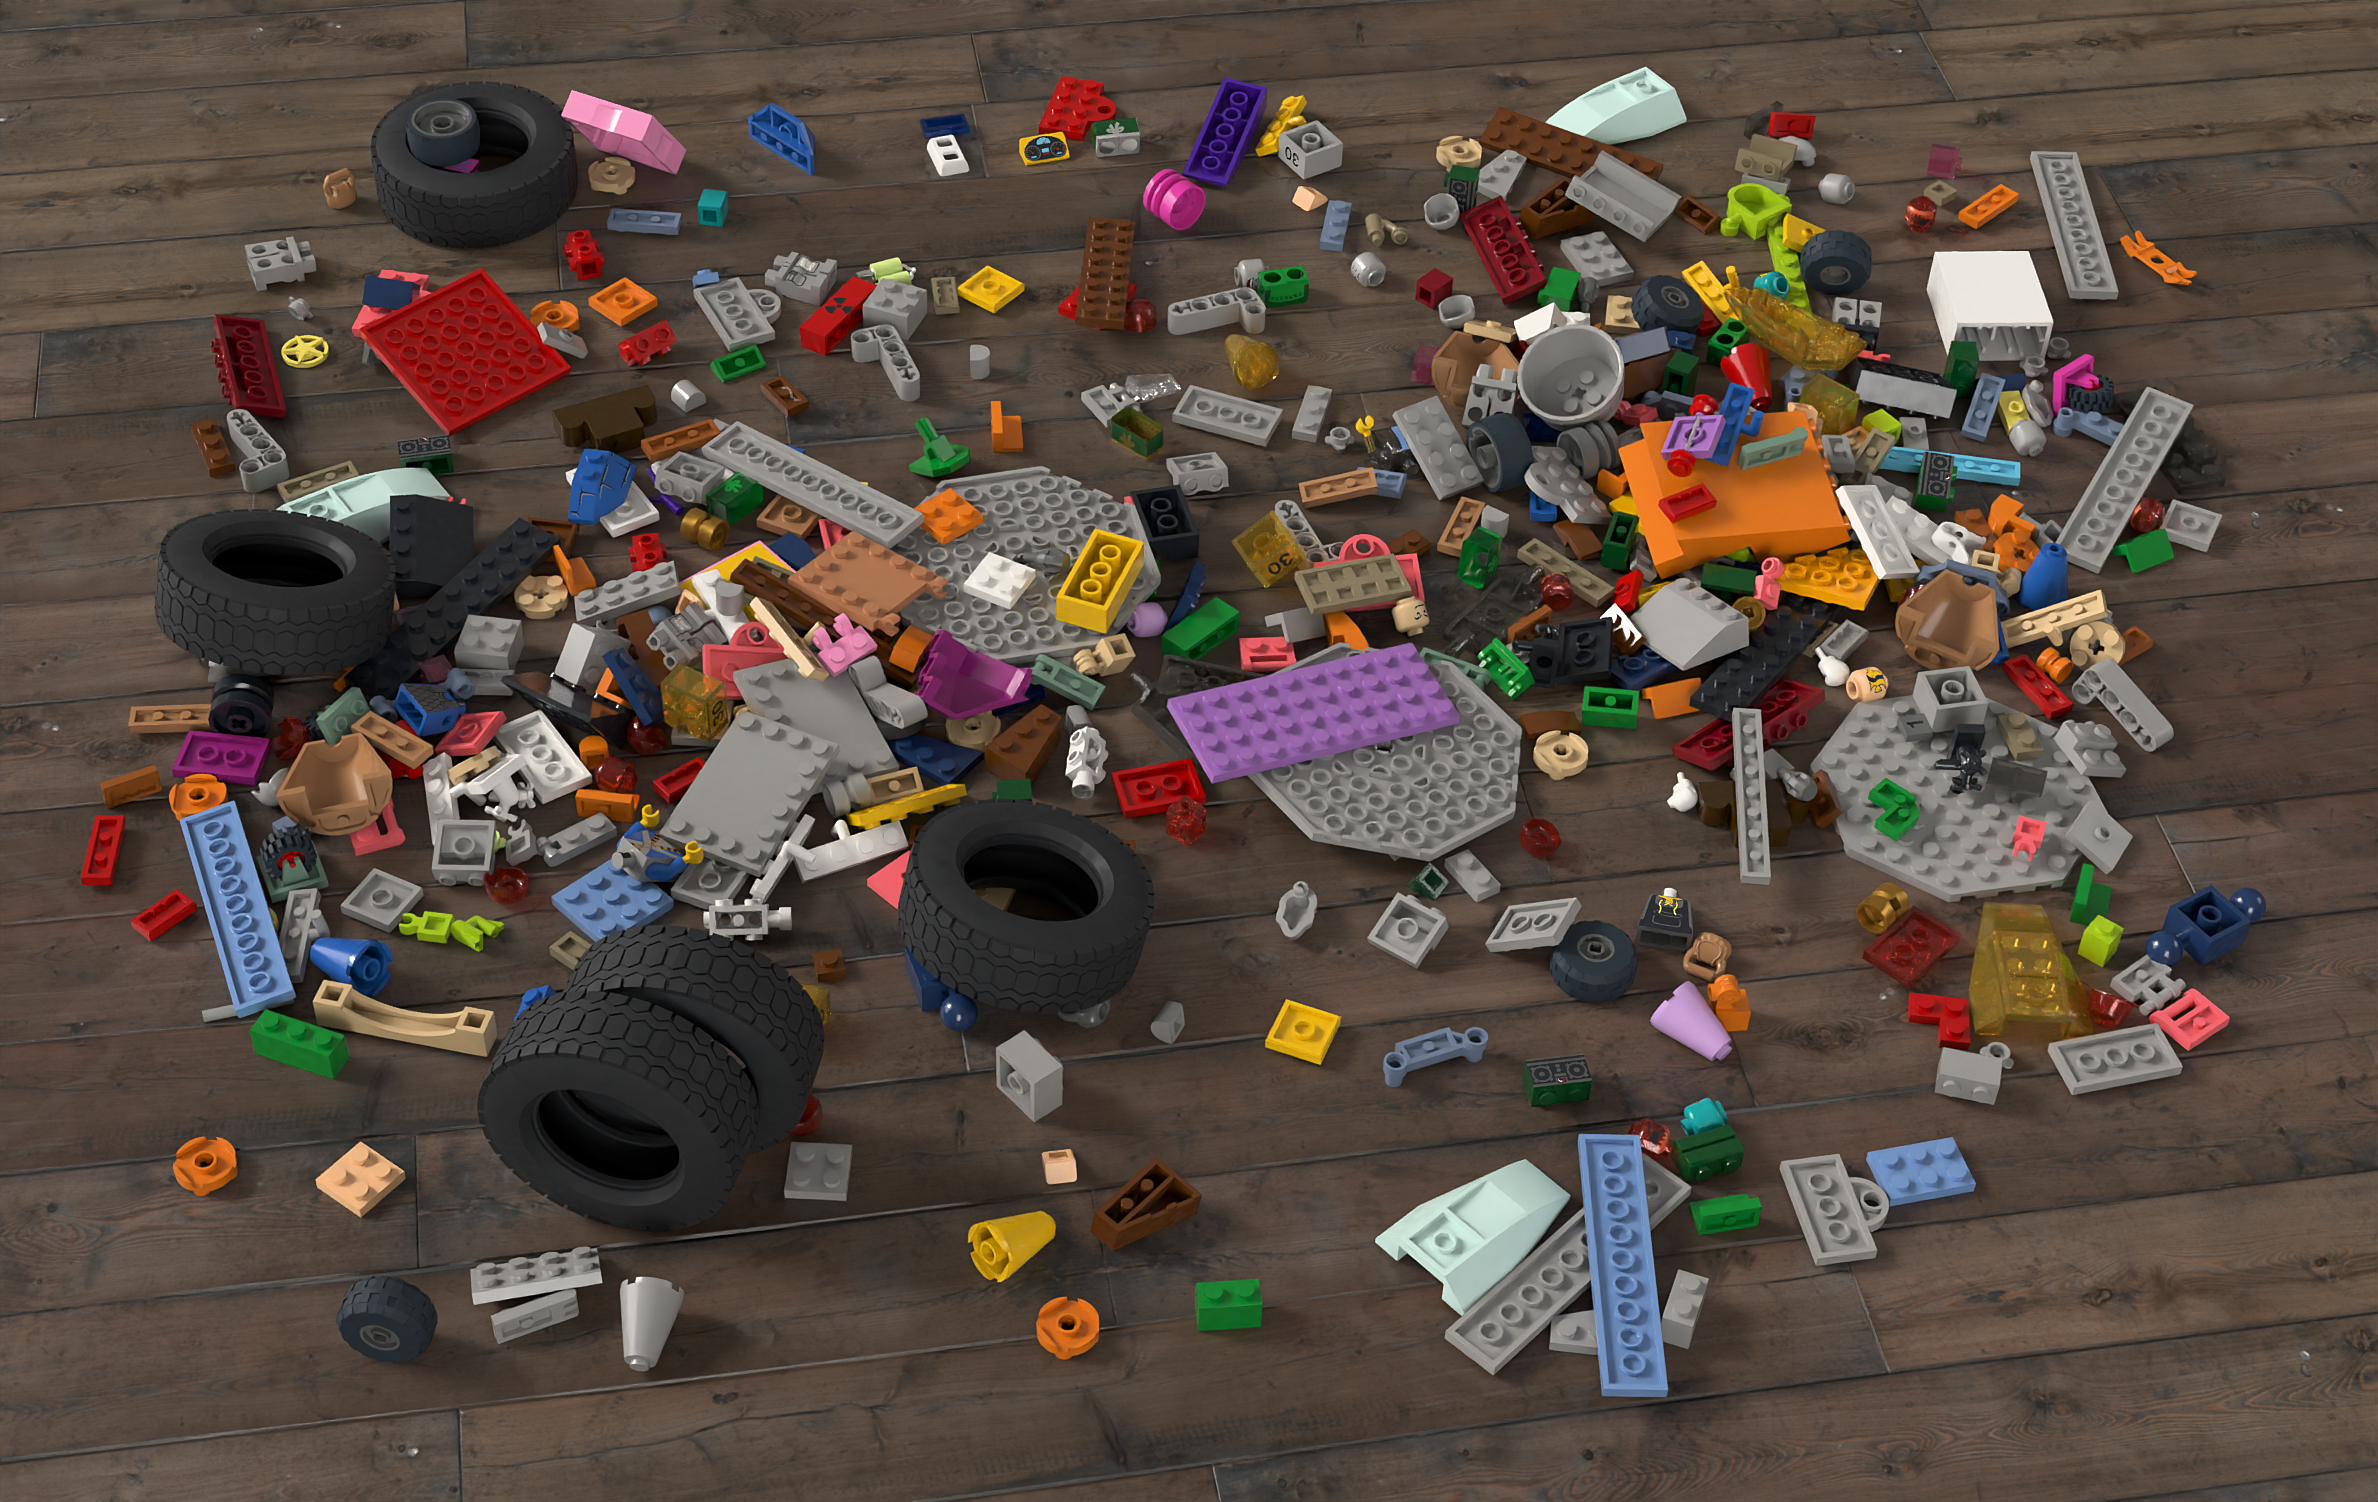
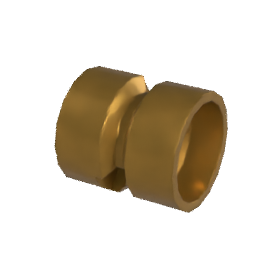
(703, 529)
(1753, 610)
(1882, 908)

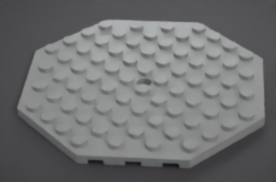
(1021, 514)
(1420, 796)
(1962, 838)

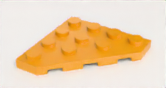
(1835, 578)

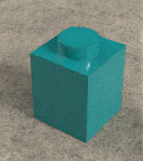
(712, 207)

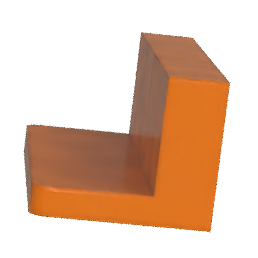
(1005, 430)
(573, 572)
(610, 689)
(1672, 697)
(613, 805)

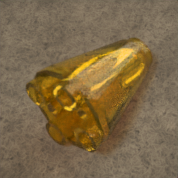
(1251, 361)

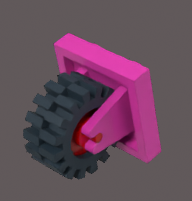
(2080, 389)

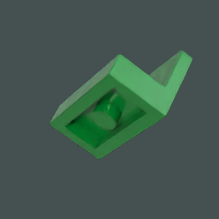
(2145, 550)
(2089, 898)
(1725, 1213)

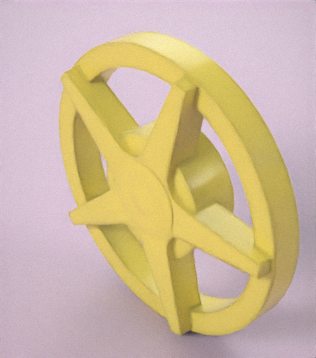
(305, 351)

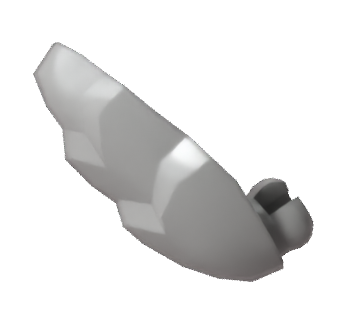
(1805, 150)
(2037, 404)
(1297, 910)

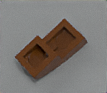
(1580, 538)
(1541, 722)

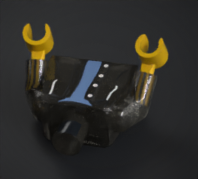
(1388, 448)

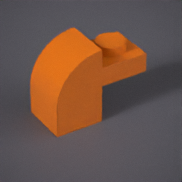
(2005, 517)

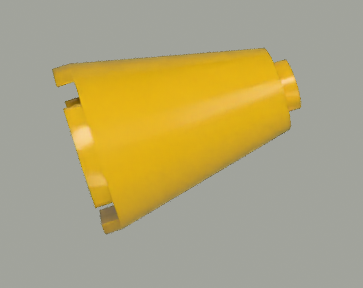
(1009, 1242)

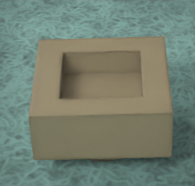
(1940, 193)

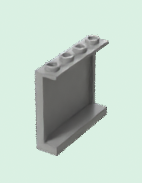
(1623, 196)

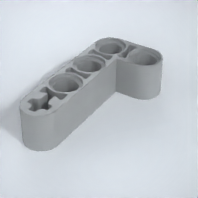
(1216, 310)
(885, 344)
(266, 460)
(1305, 536)
(884, 699)
(2125, 702)

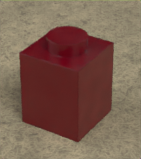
(1433, 288)

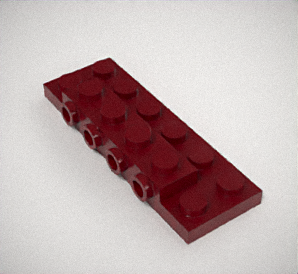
(1504, 250)
(247, 366)
(1782, 711)

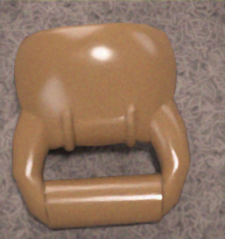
(343, 193)
(1710, 950)

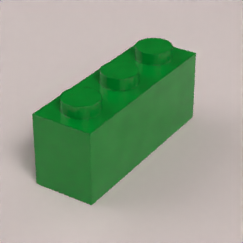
(1201, 630)
(299, 1044)

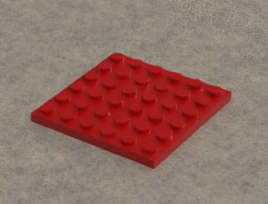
(464, 351)

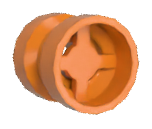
(2054, 665)

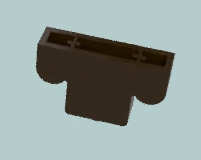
(608, 422)
(1718, 806)

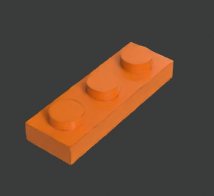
(1988, 206)

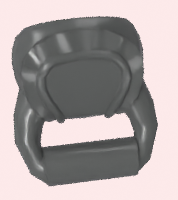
(1088, 1017)

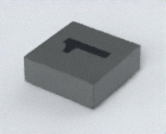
(1915, 727)

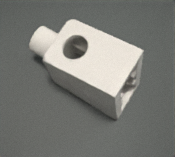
(1539, 322)

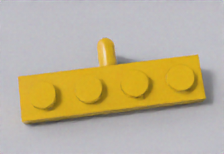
(1284, 120)
(1711, 290)

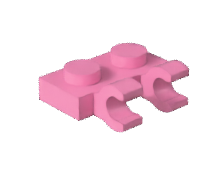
(847, 650)

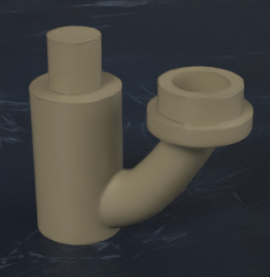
(1376, 233)

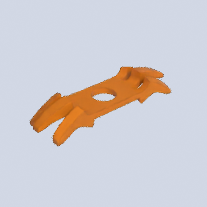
(2146, 251)

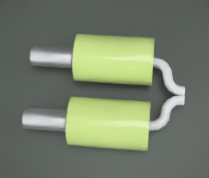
(888, 269)

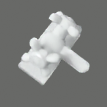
(504, 790)

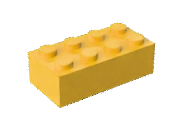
(1100, 581)

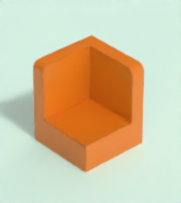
(1611, 484)

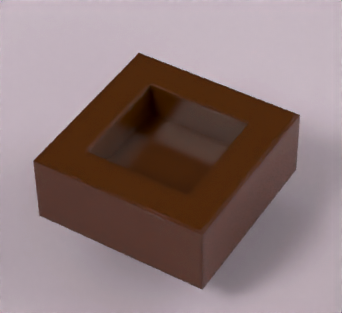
(829, 965)

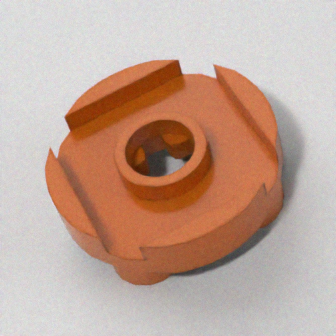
(557, 315)
(2017, 543)
(183, 796)
(205, 1179)
(1067, 1342)

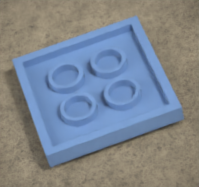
(611, 902)

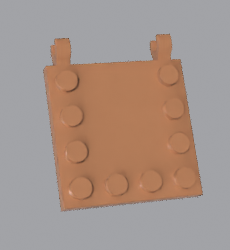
(866, 582)

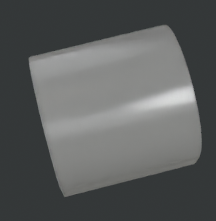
(979, 361)
(687, 395)
(1495, 520)
(729, 598)
(1076, 719)
(1168, 1022)

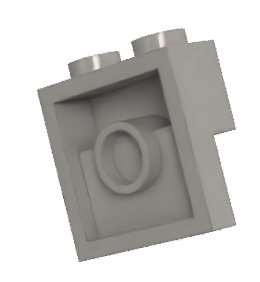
(1198, 472)
(688, 477)
(2090, 748)
(464, 851)
(1408, 929)

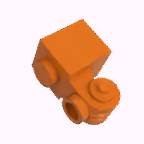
(1729, 1003)

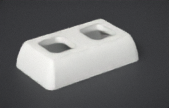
(937, 153)

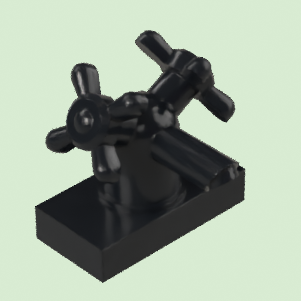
(1544, 655)
(1965, 756)

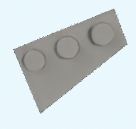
(1500, 174)
(1574, 1333)

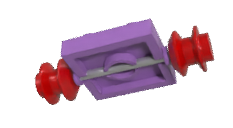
(1693, 436)

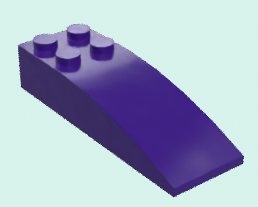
(1227, 132)

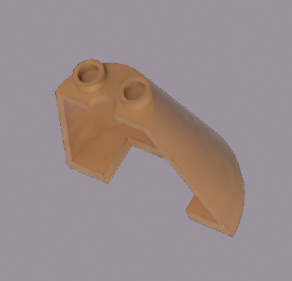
(1459, 362)
(1953, 628)
(336, 786)

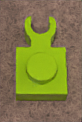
(430, 927)

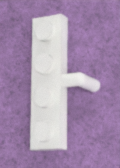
(705, 586)
(442, 793)
(852, 849)
(786, 850)

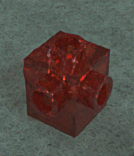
(1185, 820)

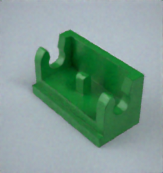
(1506, 669)

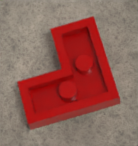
(1948, 1013)

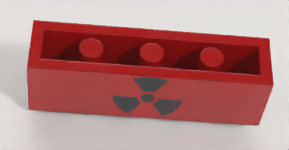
(836, 317)

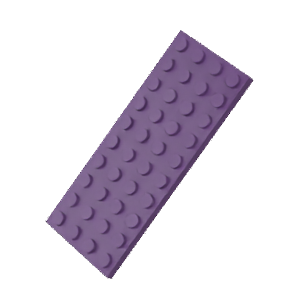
(1312, 712)

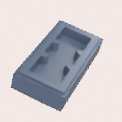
(1389, 483)

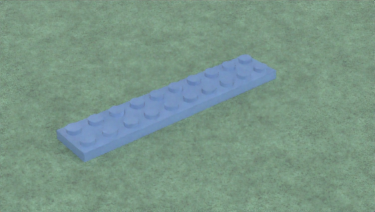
(237, 909)
(1621, 1266)

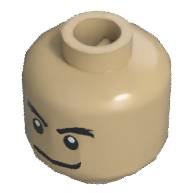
(1410, 616)

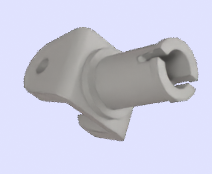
(2044, 533)

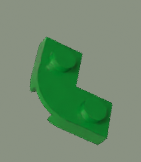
(1900, 809)

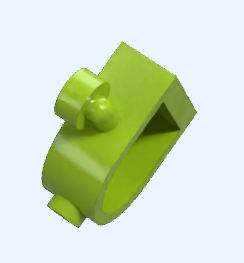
(1753, 210)

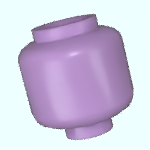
(1147, 620)

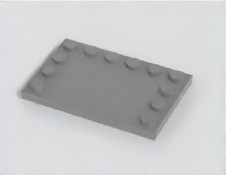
(822, 709)
(750, 792)

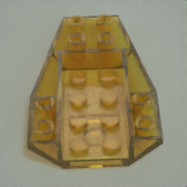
(1793, 331)
(2024, 973)

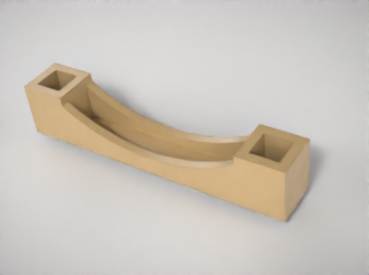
(346, 1009)

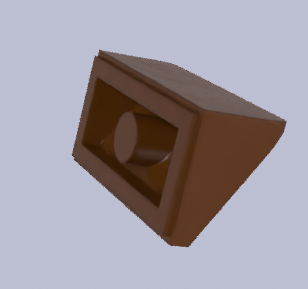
(1698, 215)

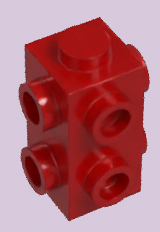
(583, 254)
(647, 342)
(647, 552)

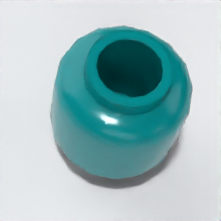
(1774, 282)
(1703, 1116)

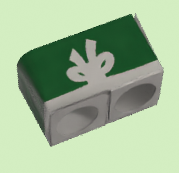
(1120, 128)

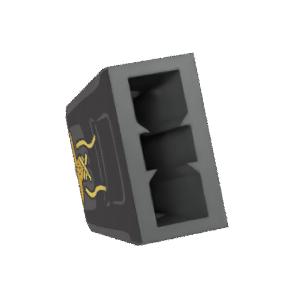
(1666, 922)

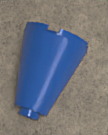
(2045, 579)
(354, 962)

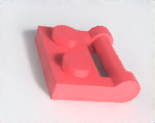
(1265, 654)
(369, 838)
(2196, 1024)

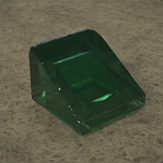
(1428, 882)

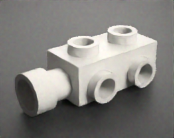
(1086, 761)
(740, 920)

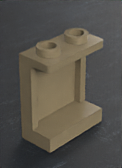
(1766, 157)

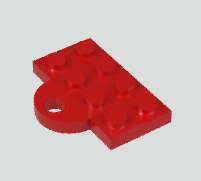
(1076, 107)

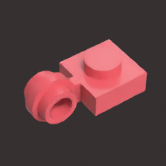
(1635, 414)
(1765, 587)

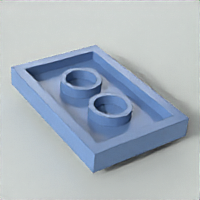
(1921, 1171)

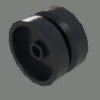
(241, 706)

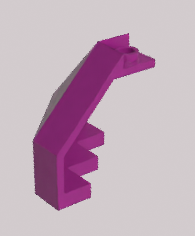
(966, 682)

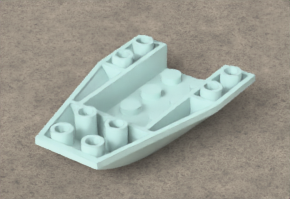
(1623, 109)
(365, 499)
(1478, 1230)

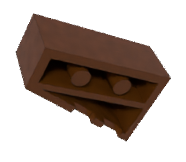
(1553, 212)
(637, 629)
(1024, 746)
(1145, 1205)

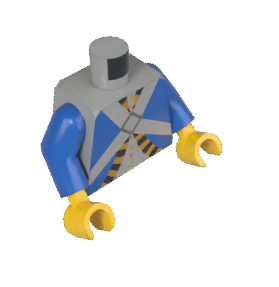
(649, 856)

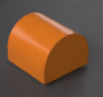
(592, 751)

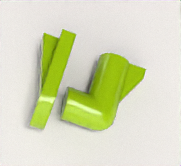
(472, 931)

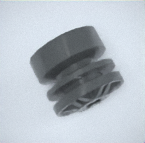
(1591, 448)

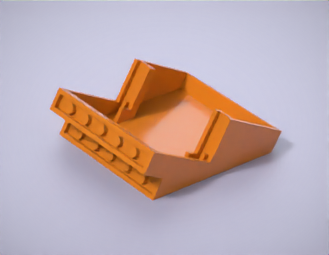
(1774, 508)

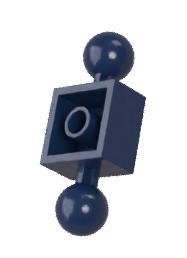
(2206, 925)
(956, 1011)

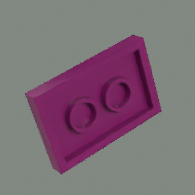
(222, 755)

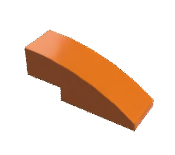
(1342, 629)
(910, 648)

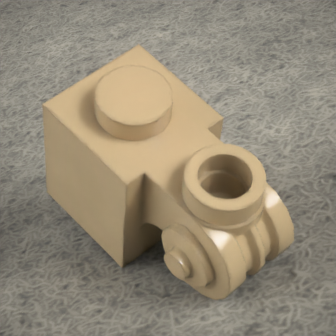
(2008, 580)
(1108, 657)

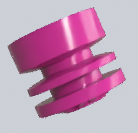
(1174, 199)

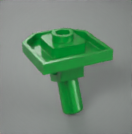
(939, 455)

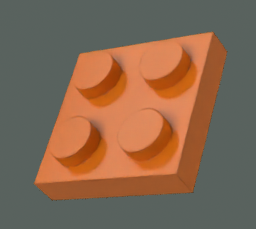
(623, 301)
(948, 516)

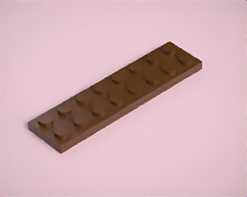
(1555, 147)
(1105, 273)

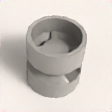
(843, 796)

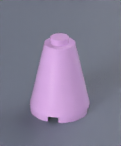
(1692, 1023)

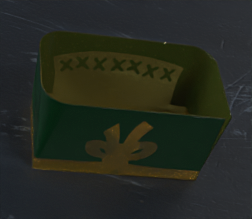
(1131, 428)

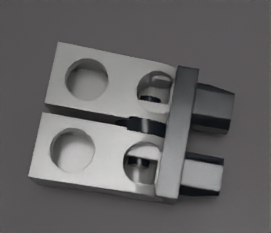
(1865, 324)

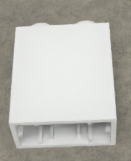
(1991, 302)

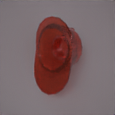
(2108, 1008)

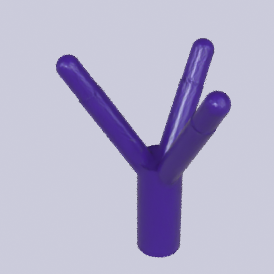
(671, 503)

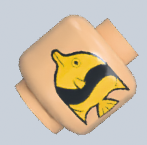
(1867, 685)

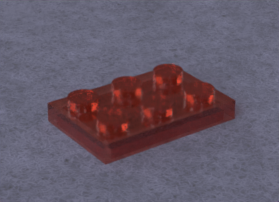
(1911, 946)

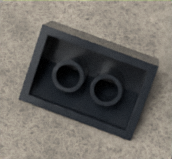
(1167, 521)

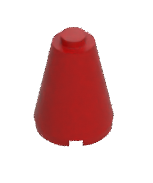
(1750, 368)

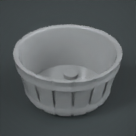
(1569, 360)

